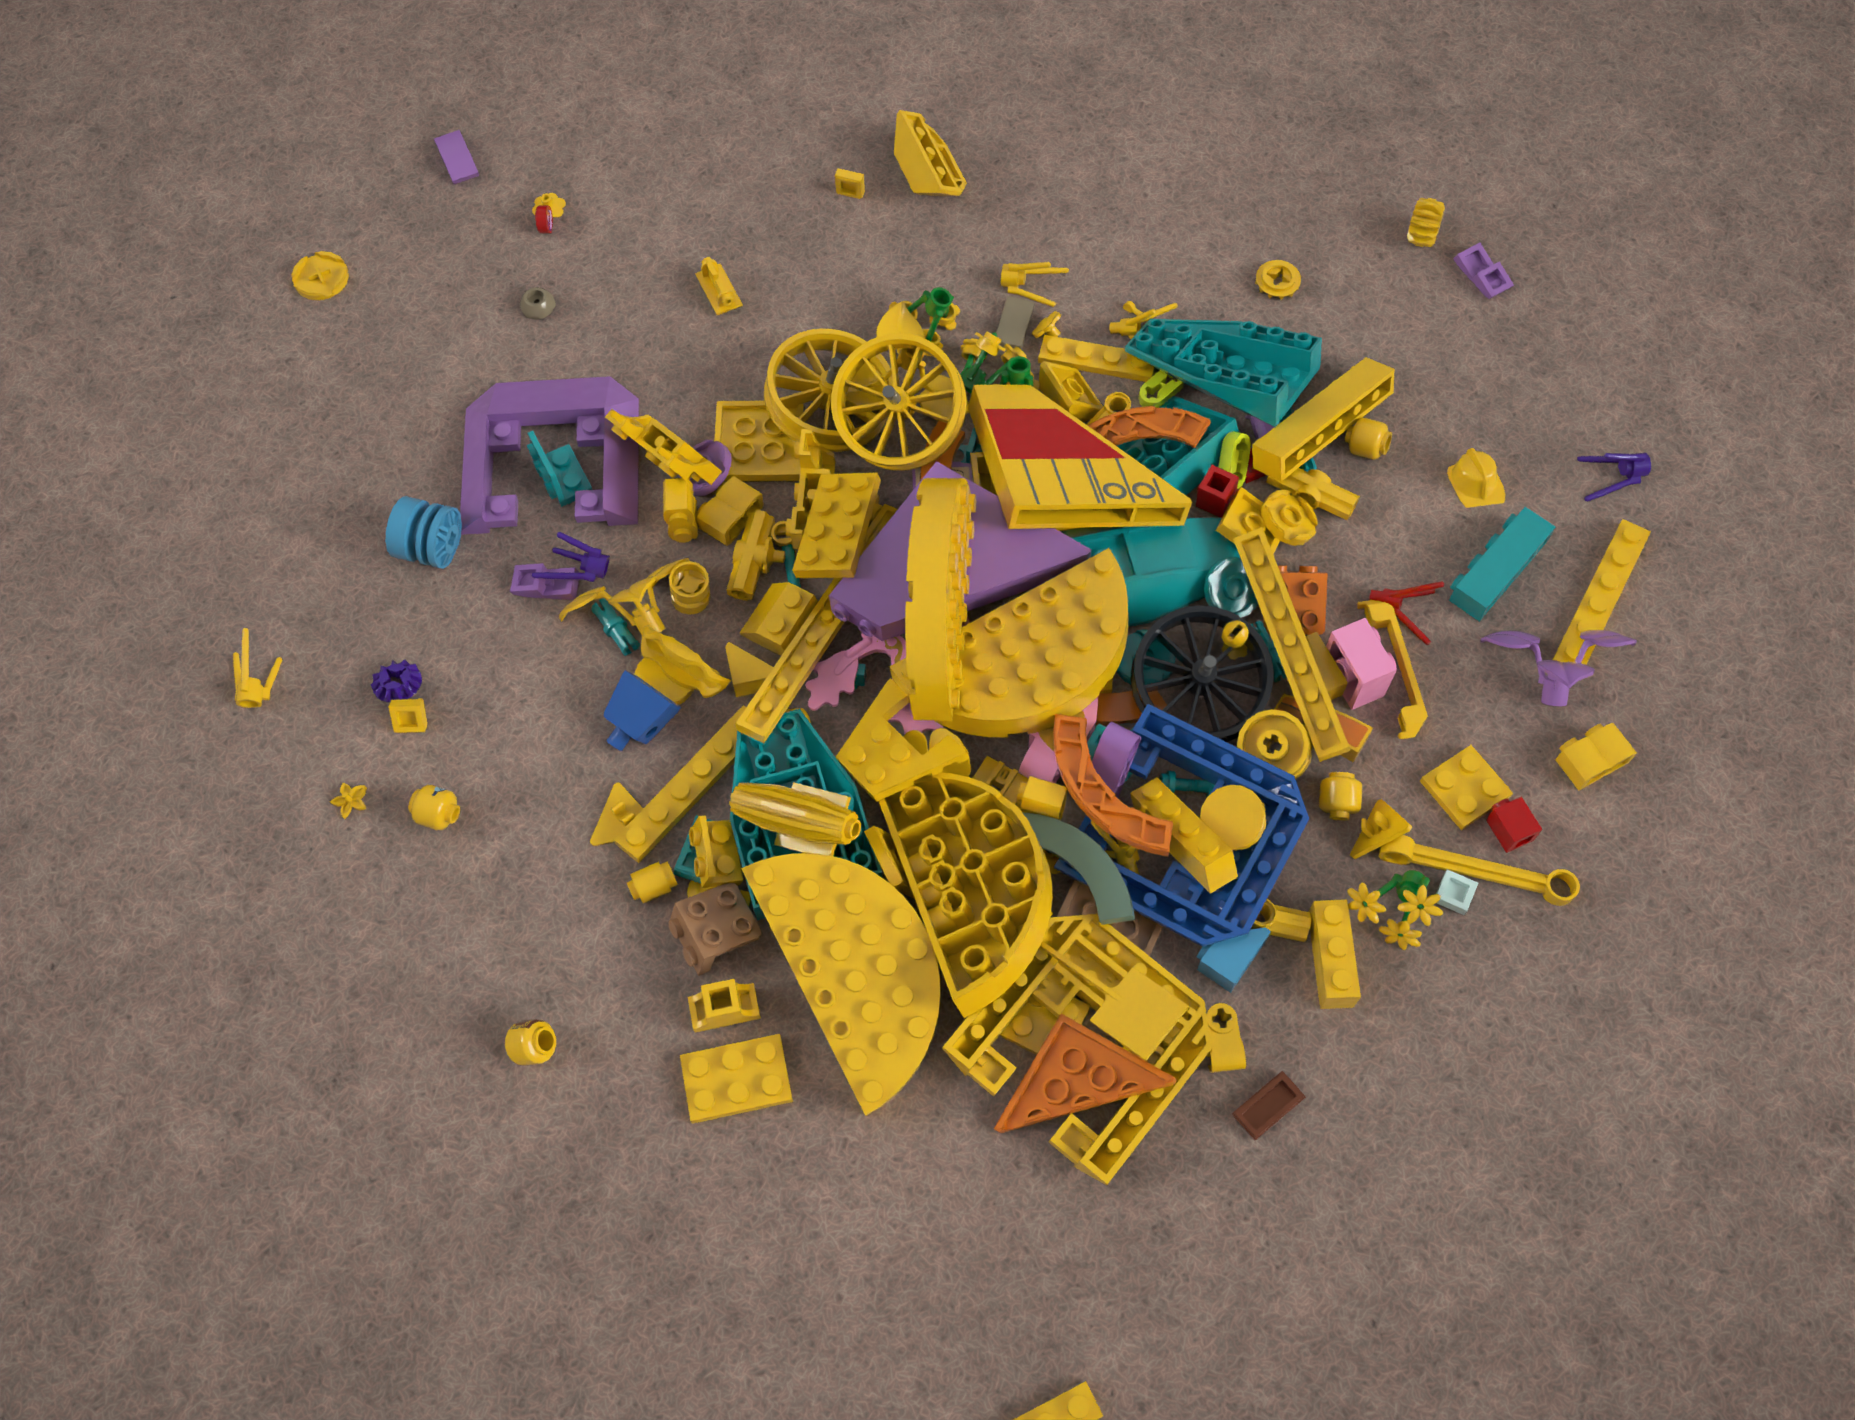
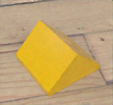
(1068, 390)

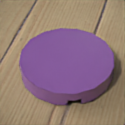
(721, 457)

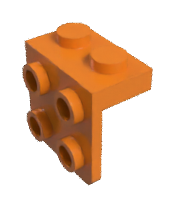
(1309, 596)

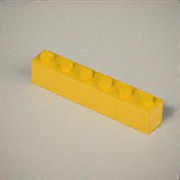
(1323, 419)

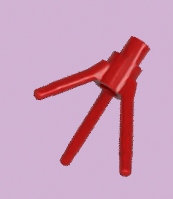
(1396, 597)

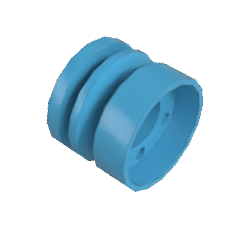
(423, 532)

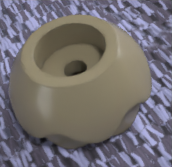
(541, 309)

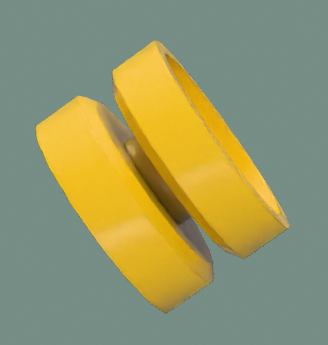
(1277, 727)

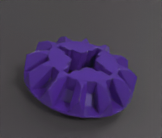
(387, 690)

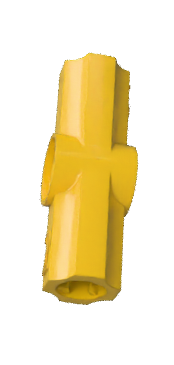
(1318, 491)
(749, 555)

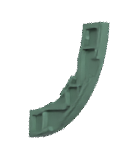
(1090, 862)

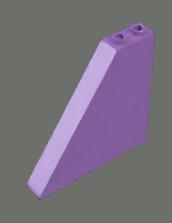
(1001, 565)

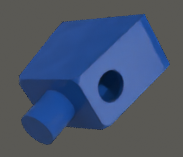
(637, 711)

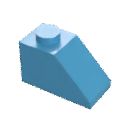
(1229, 959)

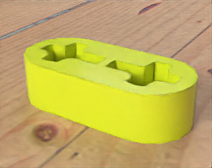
(1157, 383)
(1235, 455)

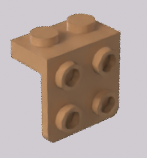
(712, 925)

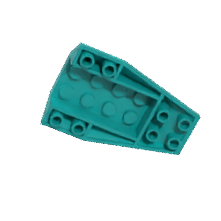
(1160, 563)

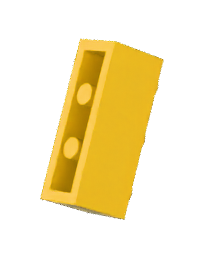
(1334, 954)

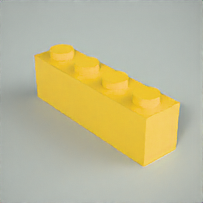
(1191, 839)

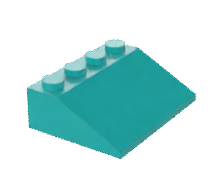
(1176, 461)

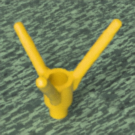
(1131, 326)

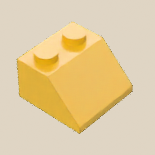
(779, 616)

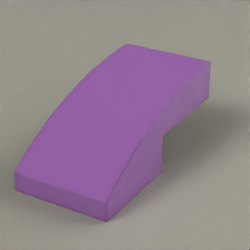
(456, 157)
(1487, 277)
(526, 586)

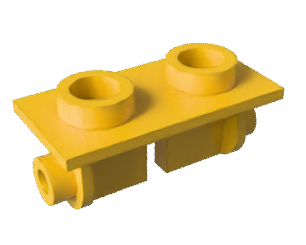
(717, 287)

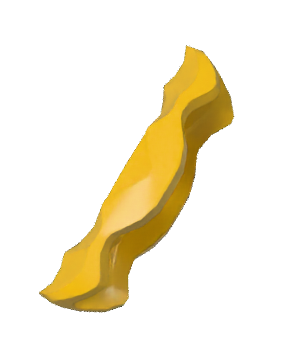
(681, 663)

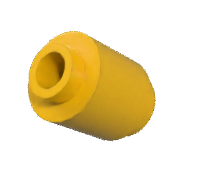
(651, 882)

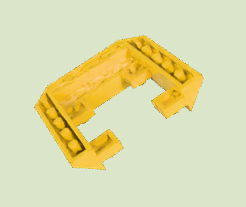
(1108, 958)

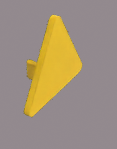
(616, 815)
(1380, 828)

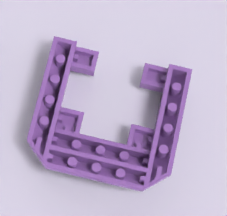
(495, 426)

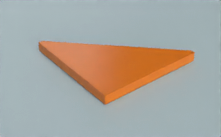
(1075, 1074)

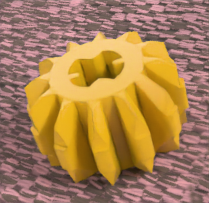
(1425, 222)

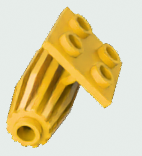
(800, 815)

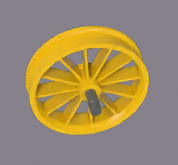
(815, 385)
(898, 401)

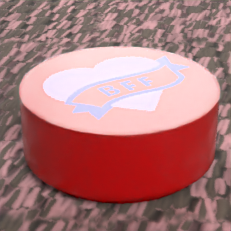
(544, 219)

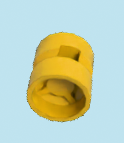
(689, 587)

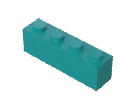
(1501, 563)

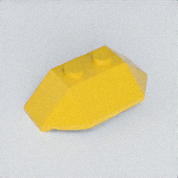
(925, 158)

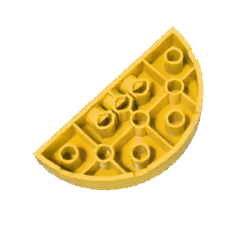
(937, 589)
(1040, 652)
(974, 881)
(858, 964)

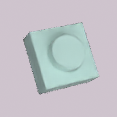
(1456, 891)

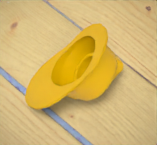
(1476, 480)

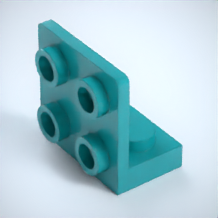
(559, 471)

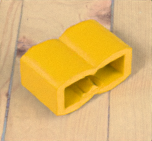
(680, 509)
(728, 511)
(1595, 755)
(1042, 798)

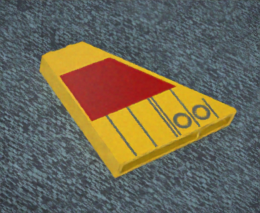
(1060, 470)

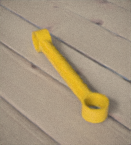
(1405, 851)

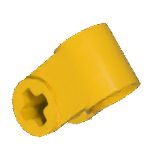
(1226, 1042)

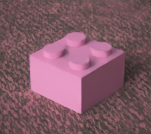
(1362, 661)

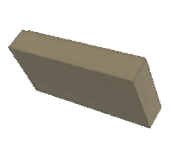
(1015, 321)

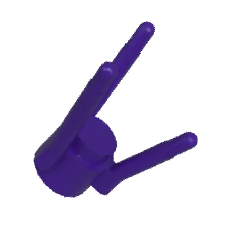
(1630, 465)
(592, 562)

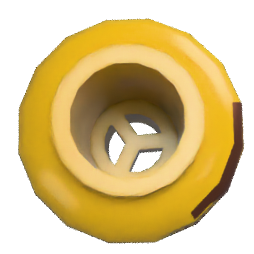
(530, 1042)

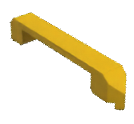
(1411, 717)

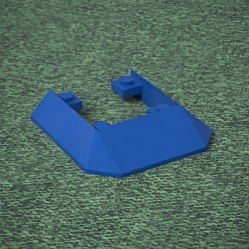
(1180, 899)

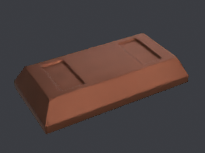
(1268, 1105)

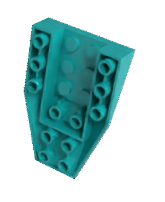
(1233, 361)
(799, 756)

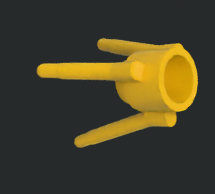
(1015, 275)
(249, 690)

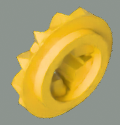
(1270, 271)

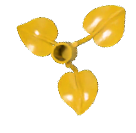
(900, 320)
(643, 614)

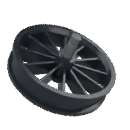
(1202, 674)

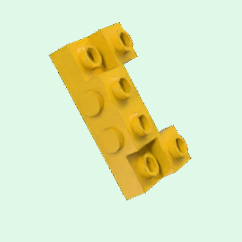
(664, 447)
(813, 462)

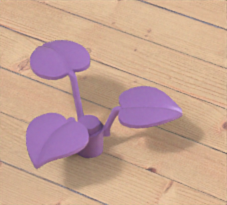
(1560, 674)

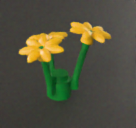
(1413, 892)

